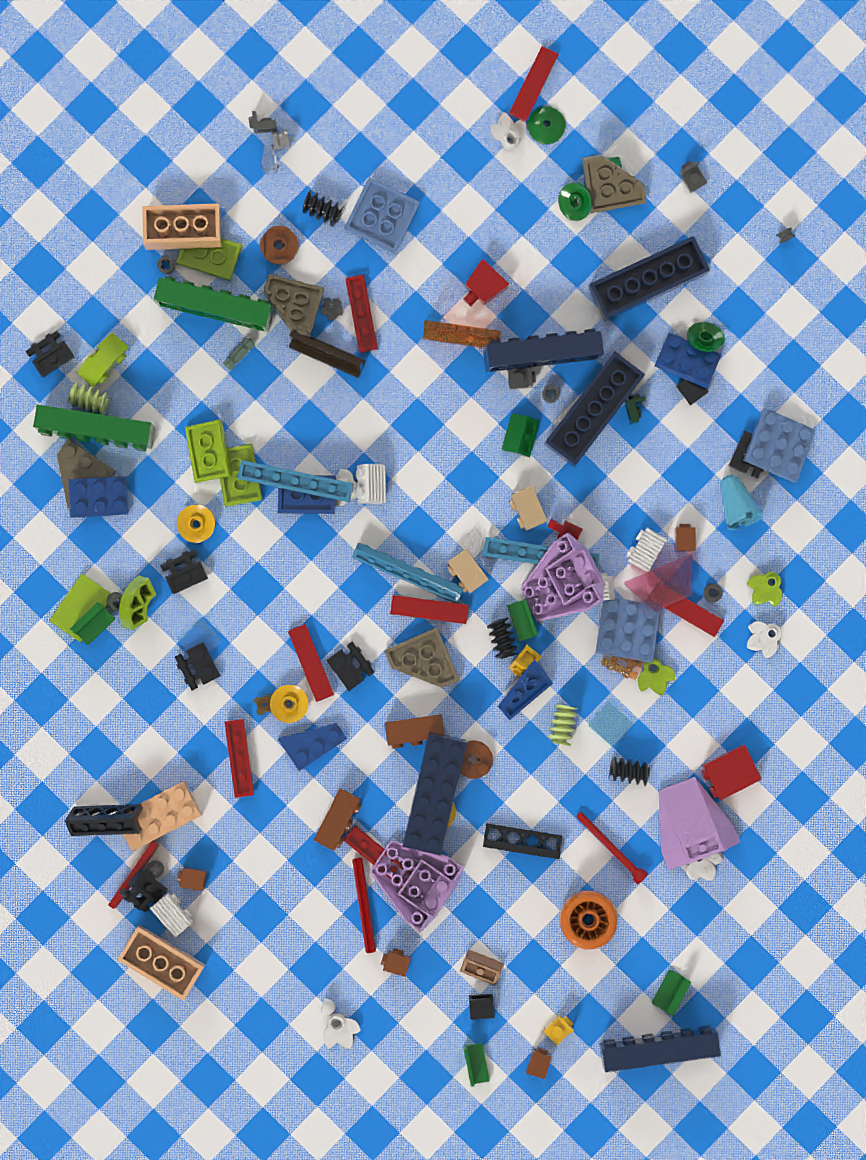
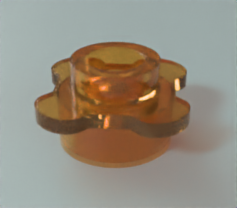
(259, 703)

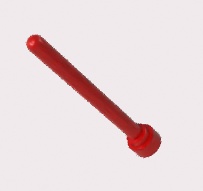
(637, 873)

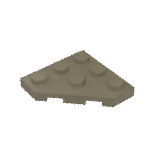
(611, 185)
(294, 302)
(78, 463)
(424, 659)

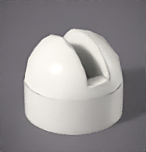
(327, 1007)

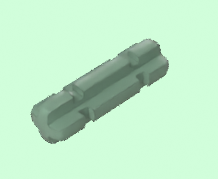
(239, 353)

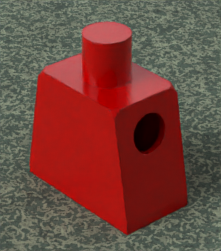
(484, 284)

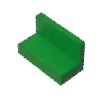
(520, 435)
(522, 620)
(93, 623)
(671, 992)
(476, 1063)

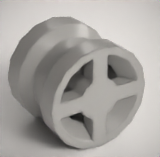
(281, 140)

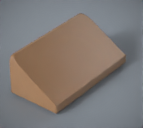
(481, 967)

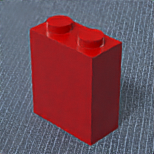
(730, 772)

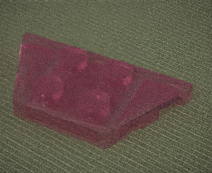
(664, 584)

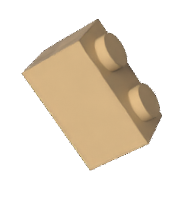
(528, 509)
(467, 571)

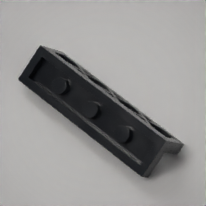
(104, 822)
(519, 848)

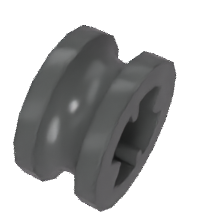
(785, 235)
(160, 265)
(549, 388)
(113, 597)
(151, 864)

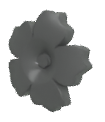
(332, 308)

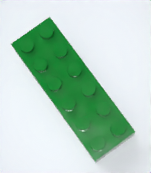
(213, 304)
(95, 427)

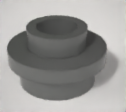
(717, 588)

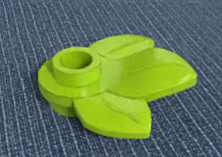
(764, 591)
(655, 680)

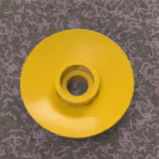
(195, 513)
(299, 701)

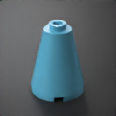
(738, 503)

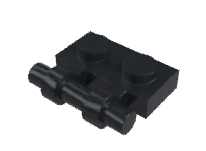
(53, 358)
(737, 459)
(185, 577)
(202, 663)
(345, 669)
(146, 885)

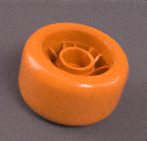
(588, 935)

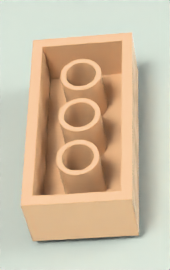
(181, 226)
(164, 814)
(161, 962)

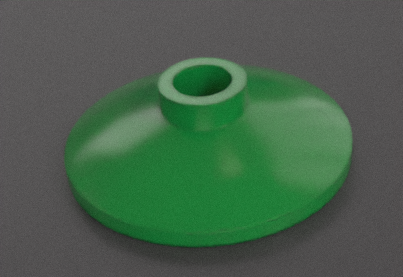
(544, 134)
(568, 201)
(705, 336)

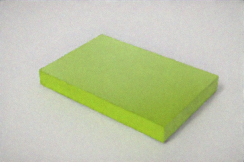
(212, 261)
(208, 451)
(236, 490)
(78, 602)

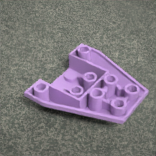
(563, 581)
(692, 824)
(427, 887)

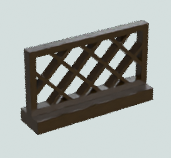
(327, 354)

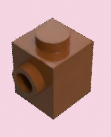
(395, 962)

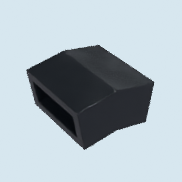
(691, 391)
(481, 1006)

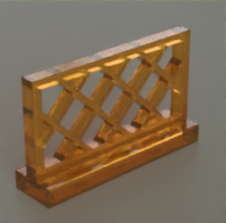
(458, 334)

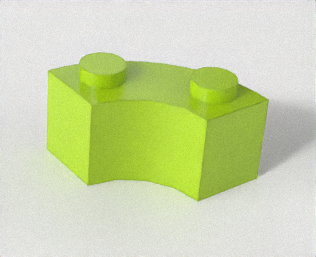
(98, 365)
(135, 602)

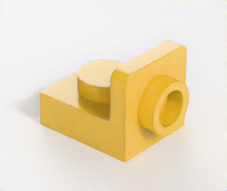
(523, 660)
(559, 1029)

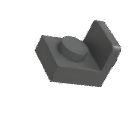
(266, 125)
(692, 176)
(521, 378)

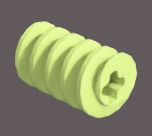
(88, 399)
(562, 724)

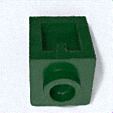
(632, 411)

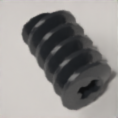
(322, 209)
(502, 638)
(629, 771)

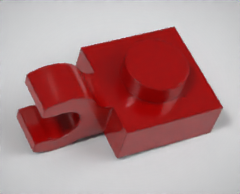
(567, 527)

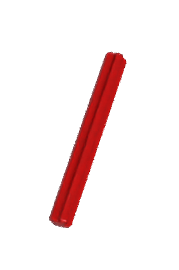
(364, 907)

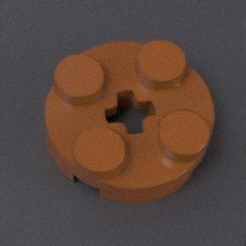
(272, 237)
(480, 768)

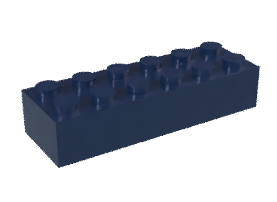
(649, 278)
(543, 351)
(594, 409)
(434, 793)
(659, 1049)

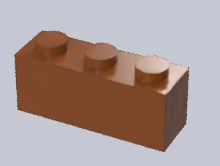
(412, 730)
(338, 819)

